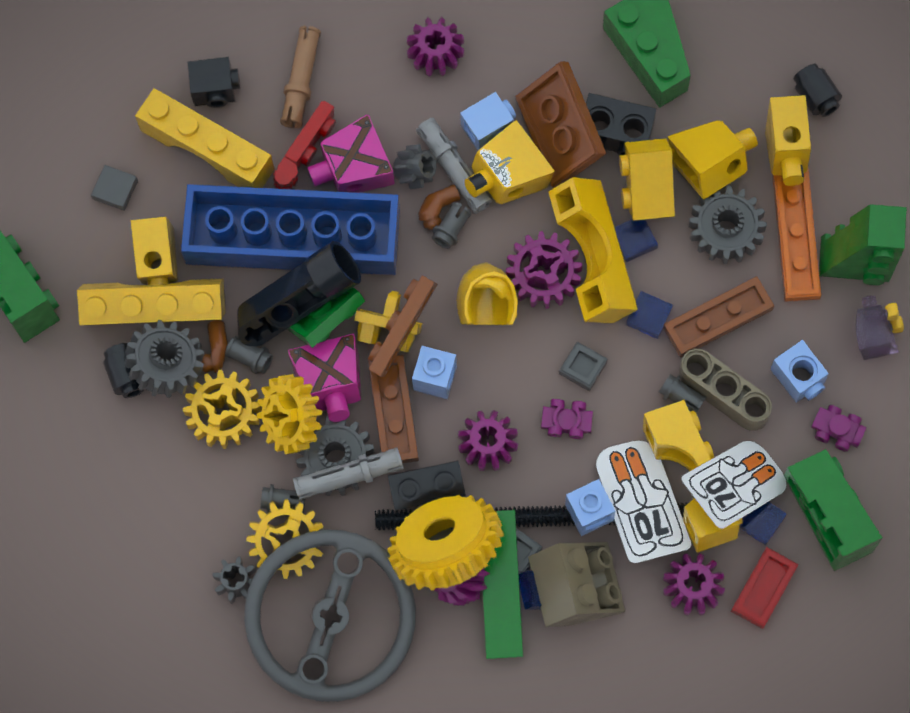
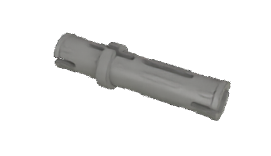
(447, 156)
(349, 473)

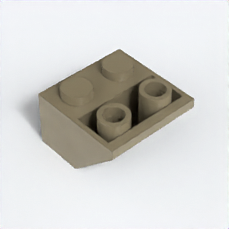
(576, 583)

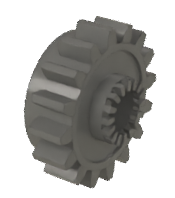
(727, 243)
(162, 376)
(332, 438)

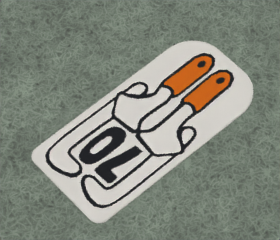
(735, 483)
(642, 501)

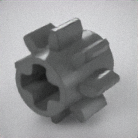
(414, 166)
(230, 571)

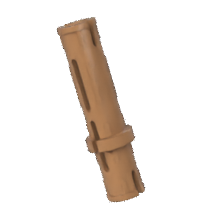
(298, 90)

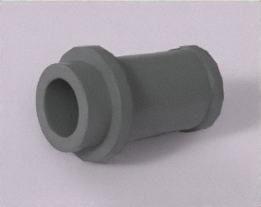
(448, 230)
(254, 357)
(678, 391)
(278, 496)

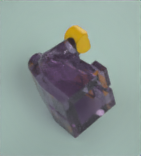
(874, 332)

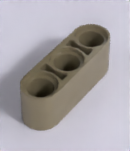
(732, 405)

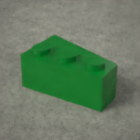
(650, 45)
(866, 247)
(20, 296)
(832, 509)

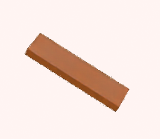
(797, 240)

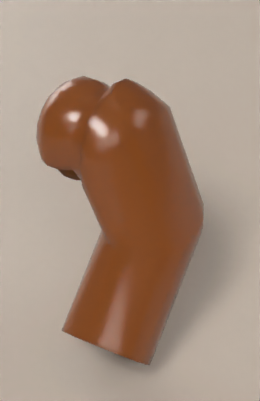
(433, 205)
(218, 345)

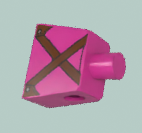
(353, 159)
(332, 371)

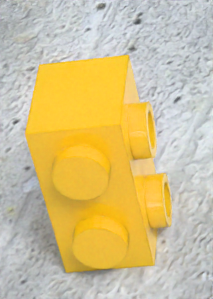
(648, 179)

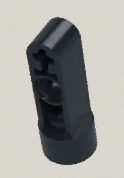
(297, 294)

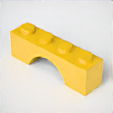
(183, 127)
(584, 212)
(149, 303)
(675, 437)

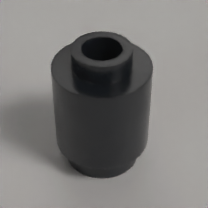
(819, 89)
(118, 374)

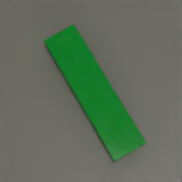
(502, 595)

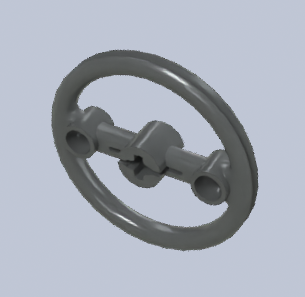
(316, 688)

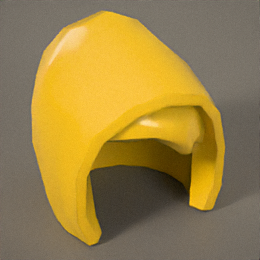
(486, 297)

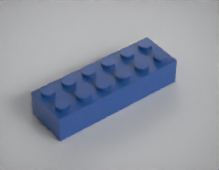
(287, 226)

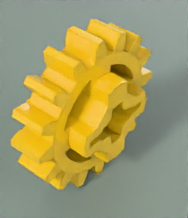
(226, 395)
(289, 414)
(292, 523)

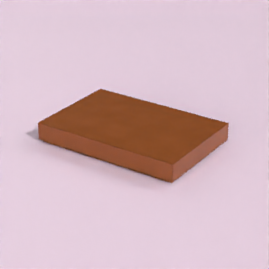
(560, 123)

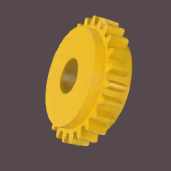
(450, 559)

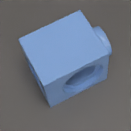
(486, 119)
(800, 357)
(434, 372)
(590, 507)

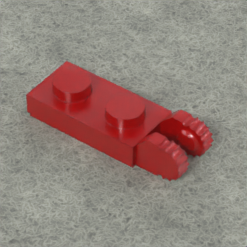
(303, 147)

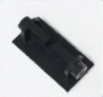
(426, 484)

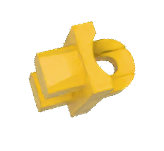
(371, 322)

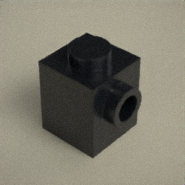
(213, 82)

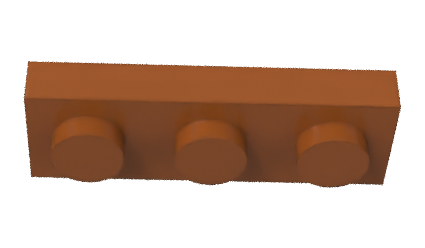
(718, 316)
(401, 325)
(394, 411)

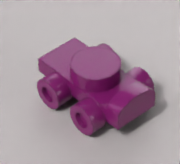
(572, 421)
(834, 424)

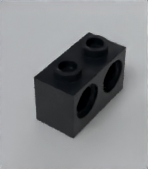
(620, 117)

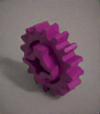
(556, 262)

